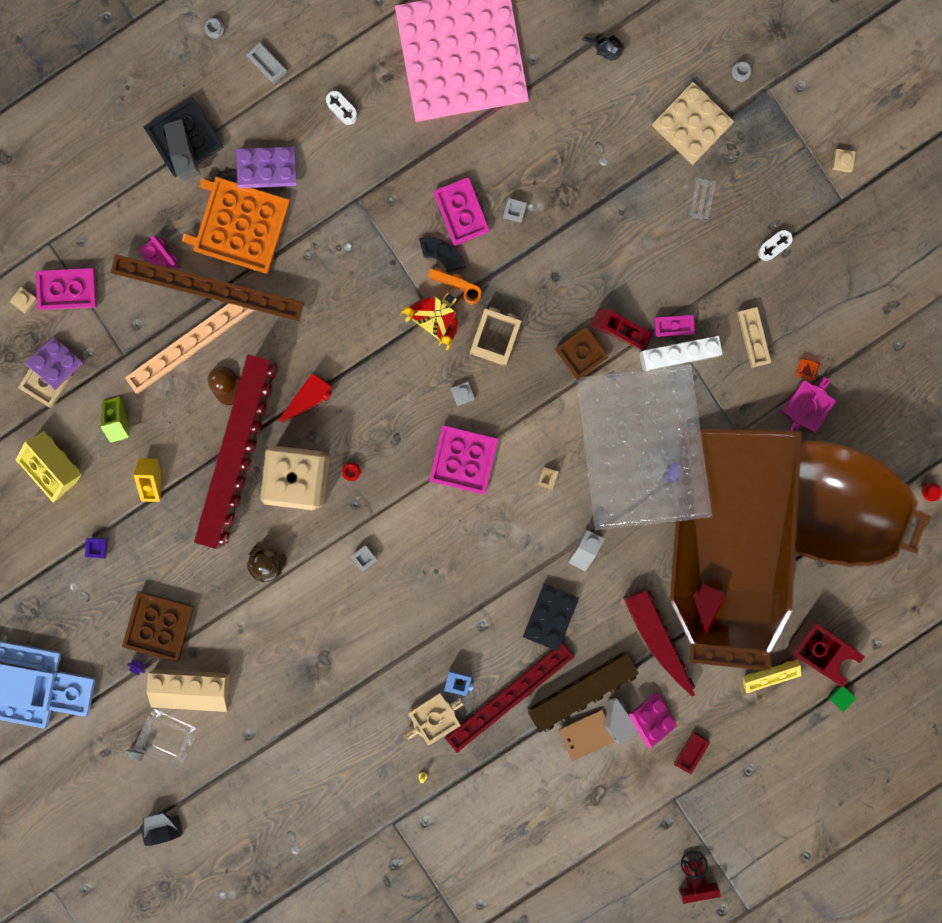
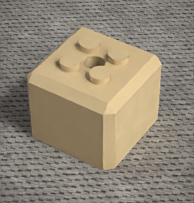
(312, 475)

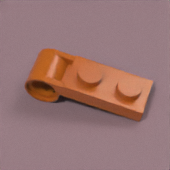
(456, 281)

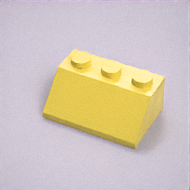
(48, 466)

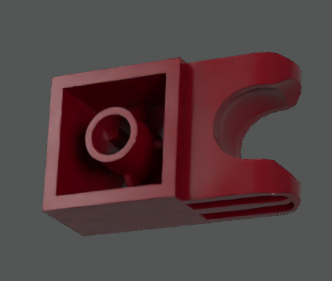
(827, 655)

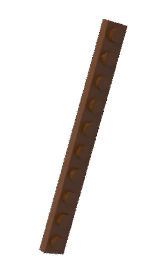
(207, 287)

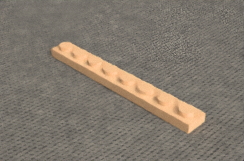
(186, 346)

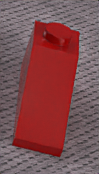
(309, 396)

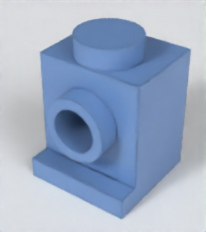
(452, 686)

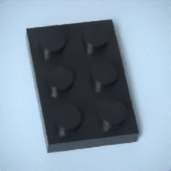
(550, 617)

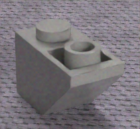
(618, 721)

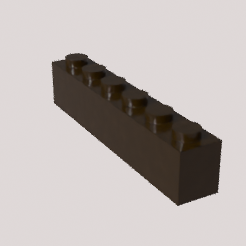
(582, 692)

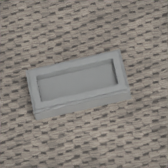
(266, 63)

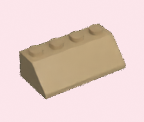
(188, 690)

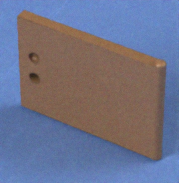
(586, 735)

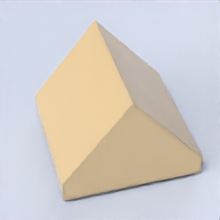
(548, 478)

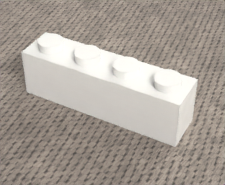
(681, 353)

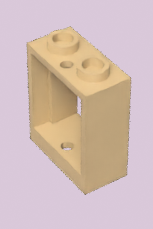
(488, 355)

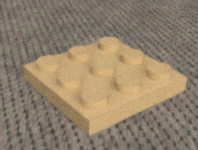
(692, 123)

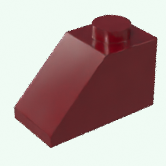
(708, 604)

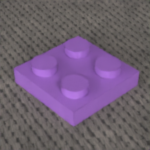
(54, 363)

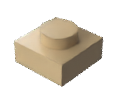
(843, 160)
(24, 300)

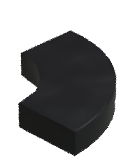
(443, 252)

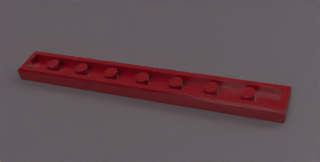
(509, 697)

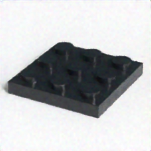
(200, 133)

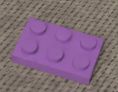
(266, 167)

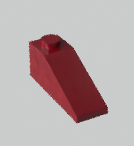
(621, 328)

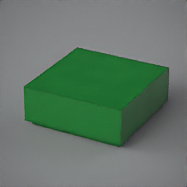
(842, 698)

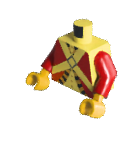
(435, 317)

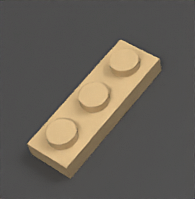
(754, 337)

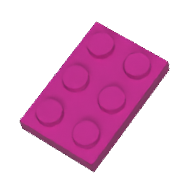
(461, 211)
(66, 289)

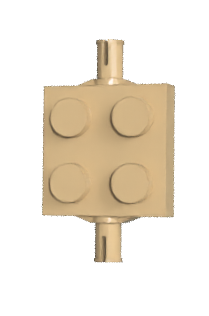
(434, 718)

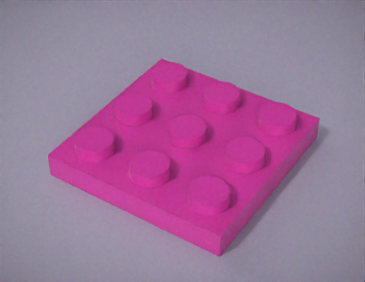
(463, 460)

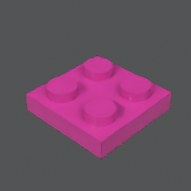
(652, 720)

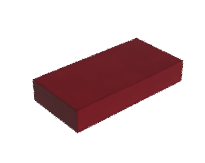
(691, 752)

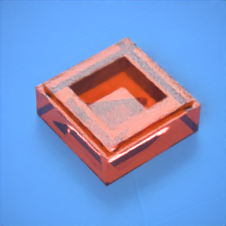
(807, 369)

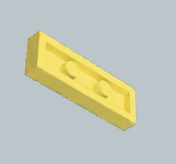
(777, 674)

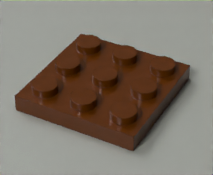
(158, 626)

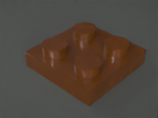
(581, 353)

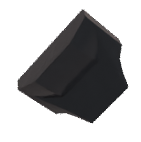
(160, 829)

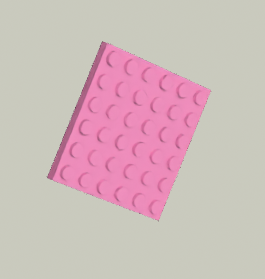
(460, 56)

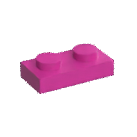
(674, 326)

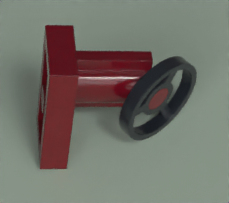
(697, 888)

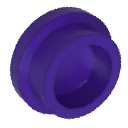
(136, 667)

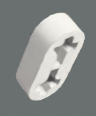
(338, 111)
(777, 248)

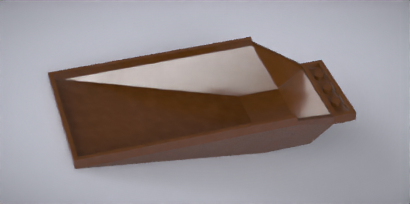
(742, 548)

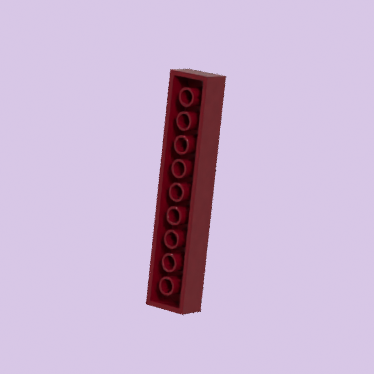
(236, 452)

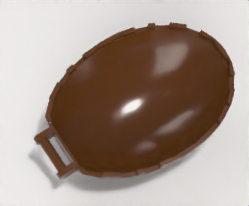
(852, 508)

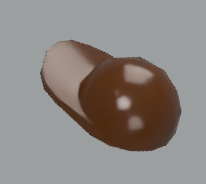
(223, 384)

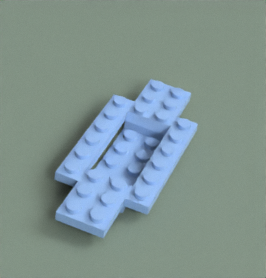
(31, 694)

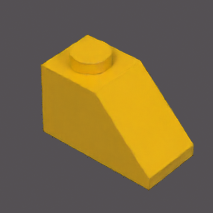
(148, 479)

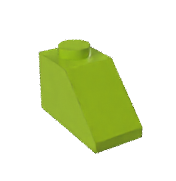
(114, 419)

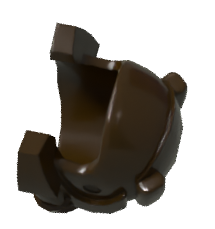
(265, 564)

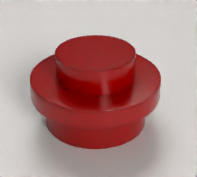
(351, 471)
(931, 492)

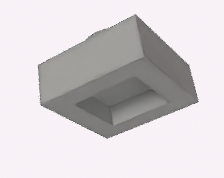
(514, 210)
(462, 393)
(364, 558)

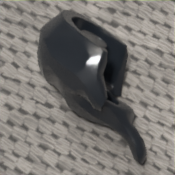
(608, 47)

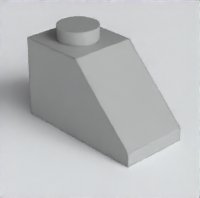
(586, 550)

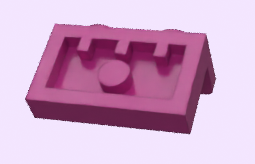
(156, 253)

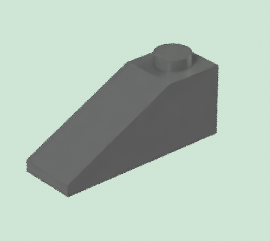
(181, 150)

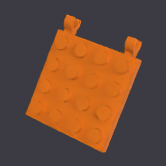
(240, 225)

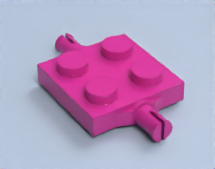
(809, 406)

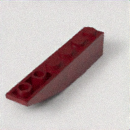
(657, 637)

